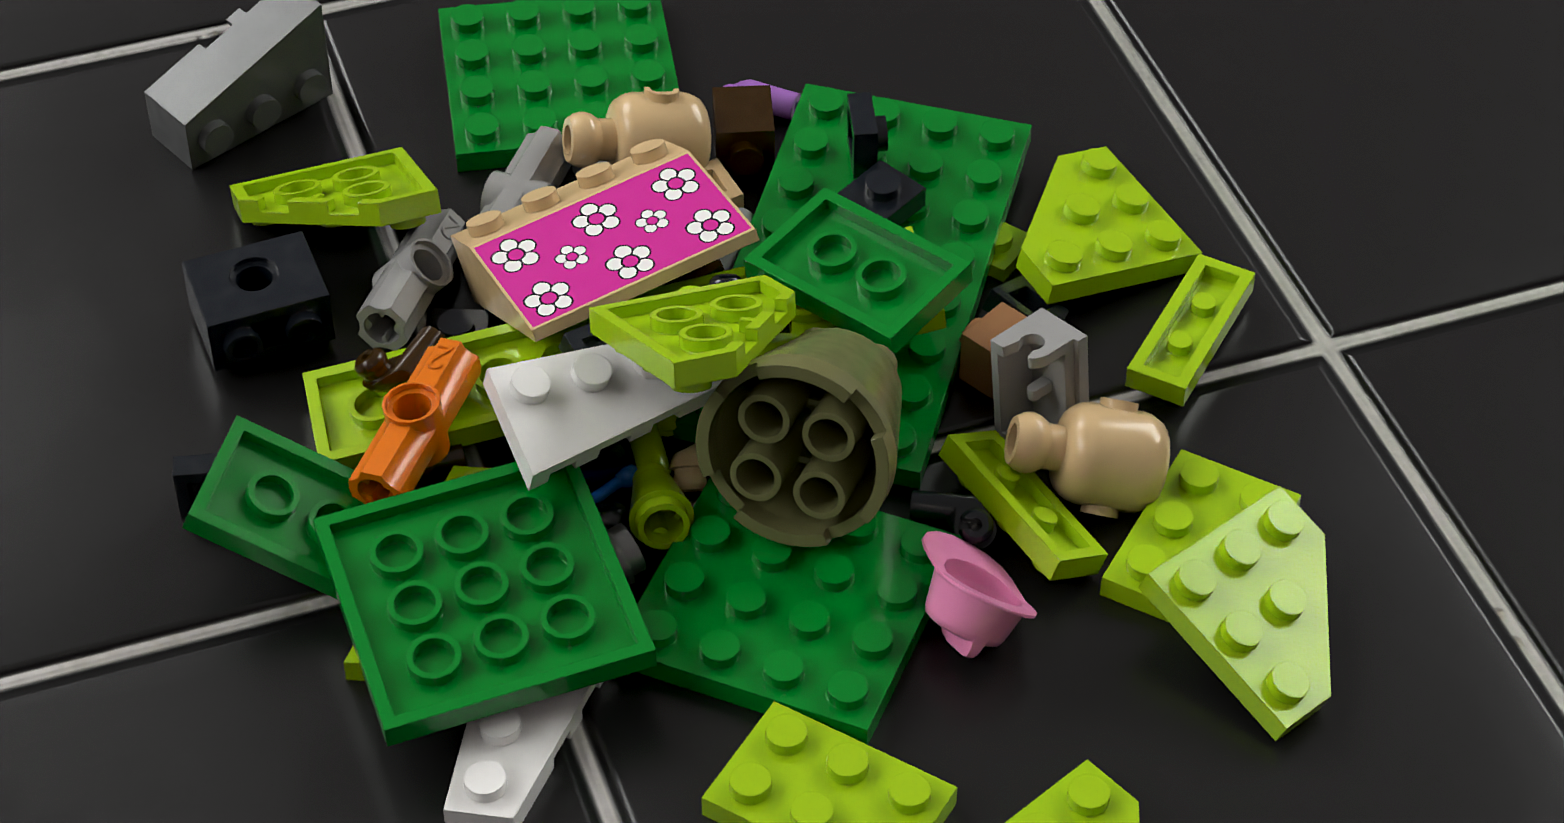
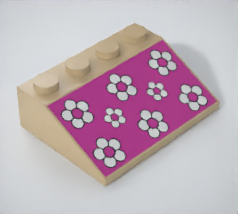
(599, 239)

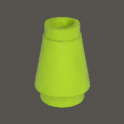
(658, 508)

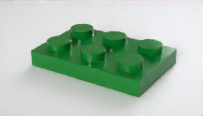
(860, 269)
(265, 500)

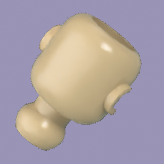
(636, 119)
(1096, 454)

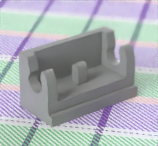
(1038, 369)

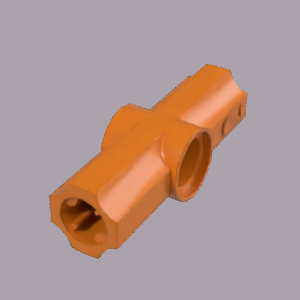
(416, 422)

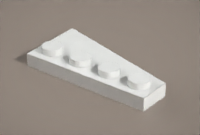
(510, 759)

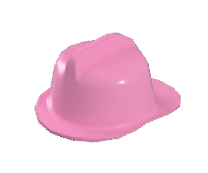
(971, 595)

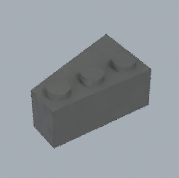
(243, 82)

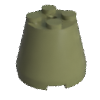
(805, 437)

